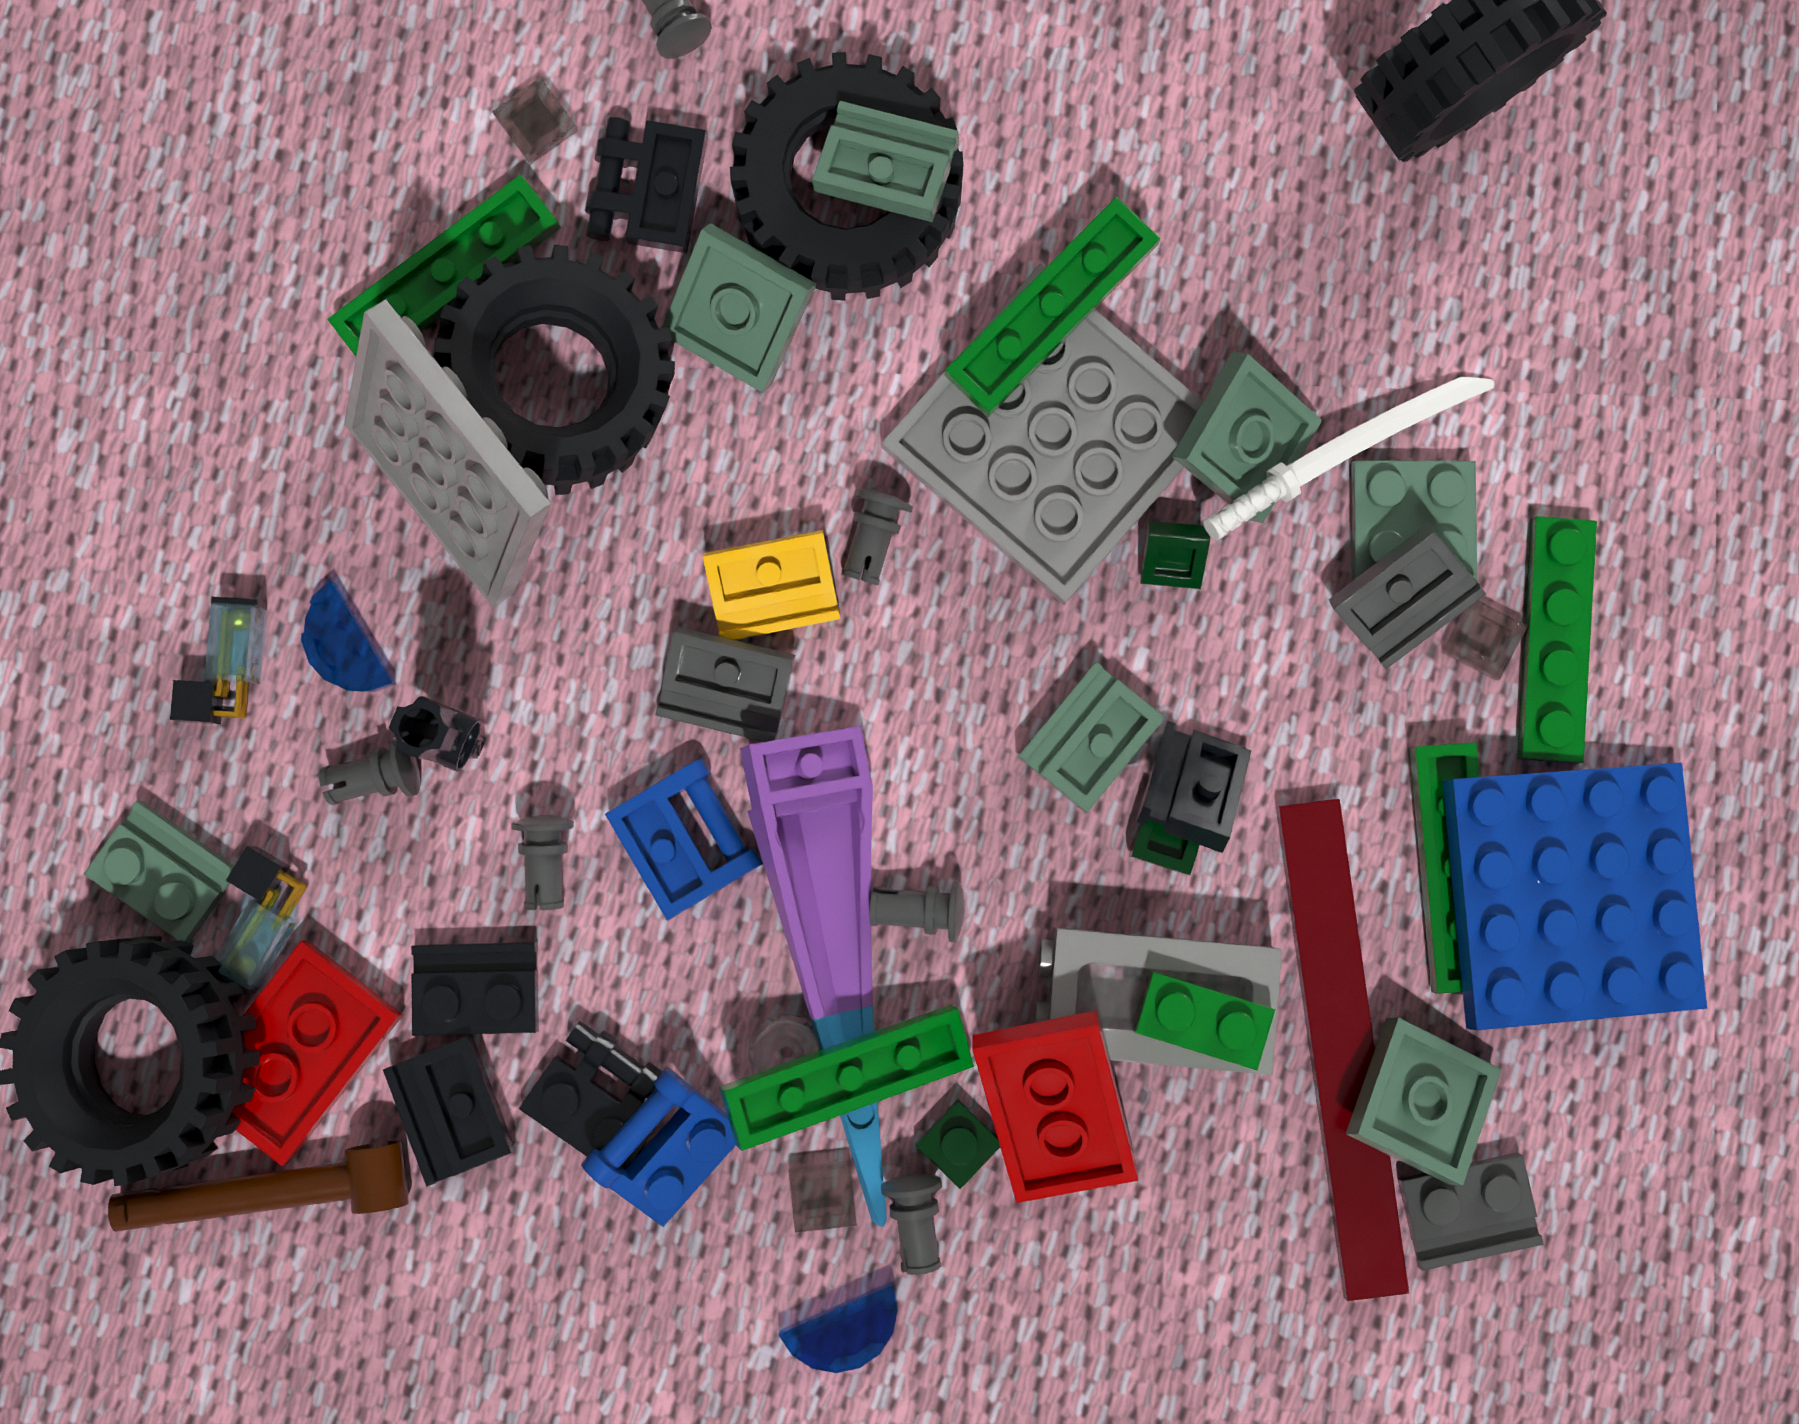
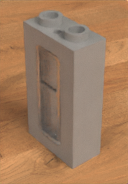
(1111, 973)

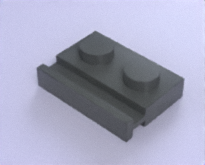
(1407, 596)
(725, 684)
(1471, 1221)

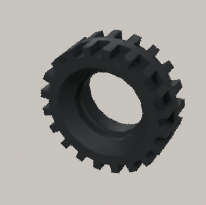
(1468, 65)
(774, 219)
(595, 307)
(58, 1071)

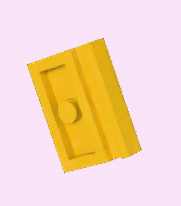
(771, 585)

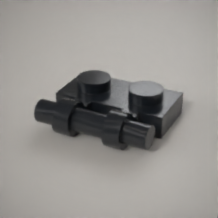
(664, 188)
(579, 1108)

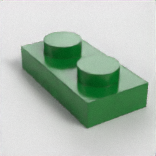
(1204, 1020)

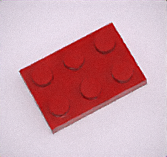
(312, 1041)
(1055, 1106)

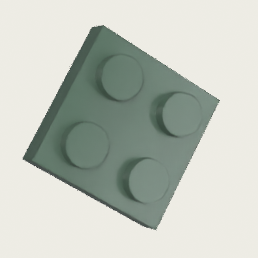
(737, 307)
(1245, 430)
(1401, 497)
(1424, 1101)

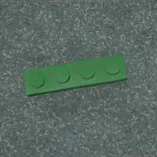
(430, 276)
(1052, 306)
(1557, 640)
(1429, 768)
(846, 1077)

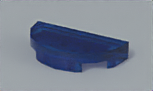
(339, 645)
(845, 1334)

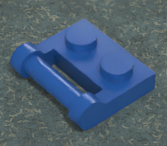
(665, 849)
(674, 1159)

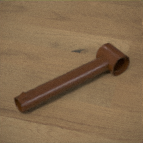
(369, 1178)

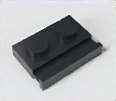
(1195, 787)
(475, 988)
(449, 1110)

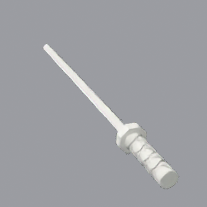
(1285, 481)

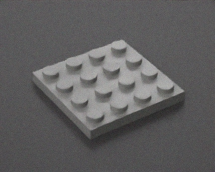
(443, 454)
(1061, 459)

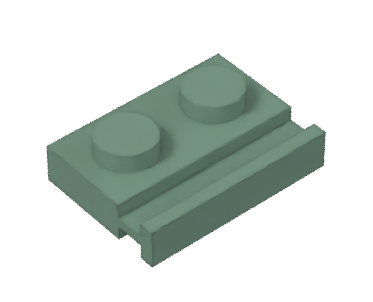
(885, 161)
(1091, 737)
(161, 872)

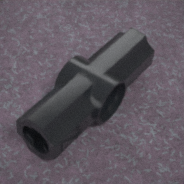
(437, 733)

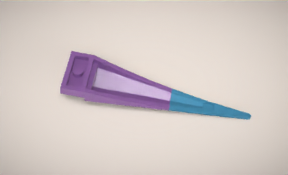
(815, 843)

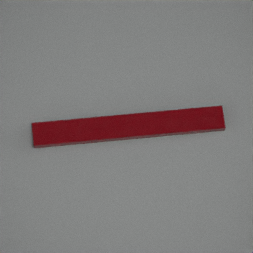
(1340, 1046)

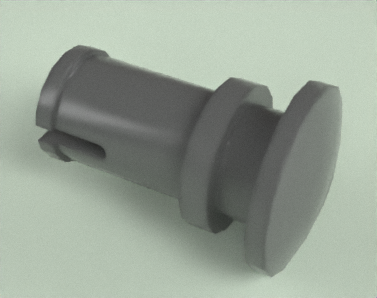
(677, 26)
(873, 533)
(379, 773)
(543, 859)
(920, 909)
(915, 1219)

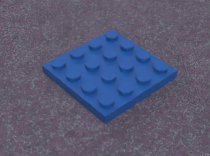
(1574, 895)

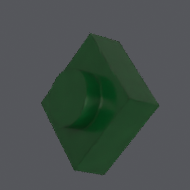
(1174, 554)
(1163, 849)
(958, 1144)

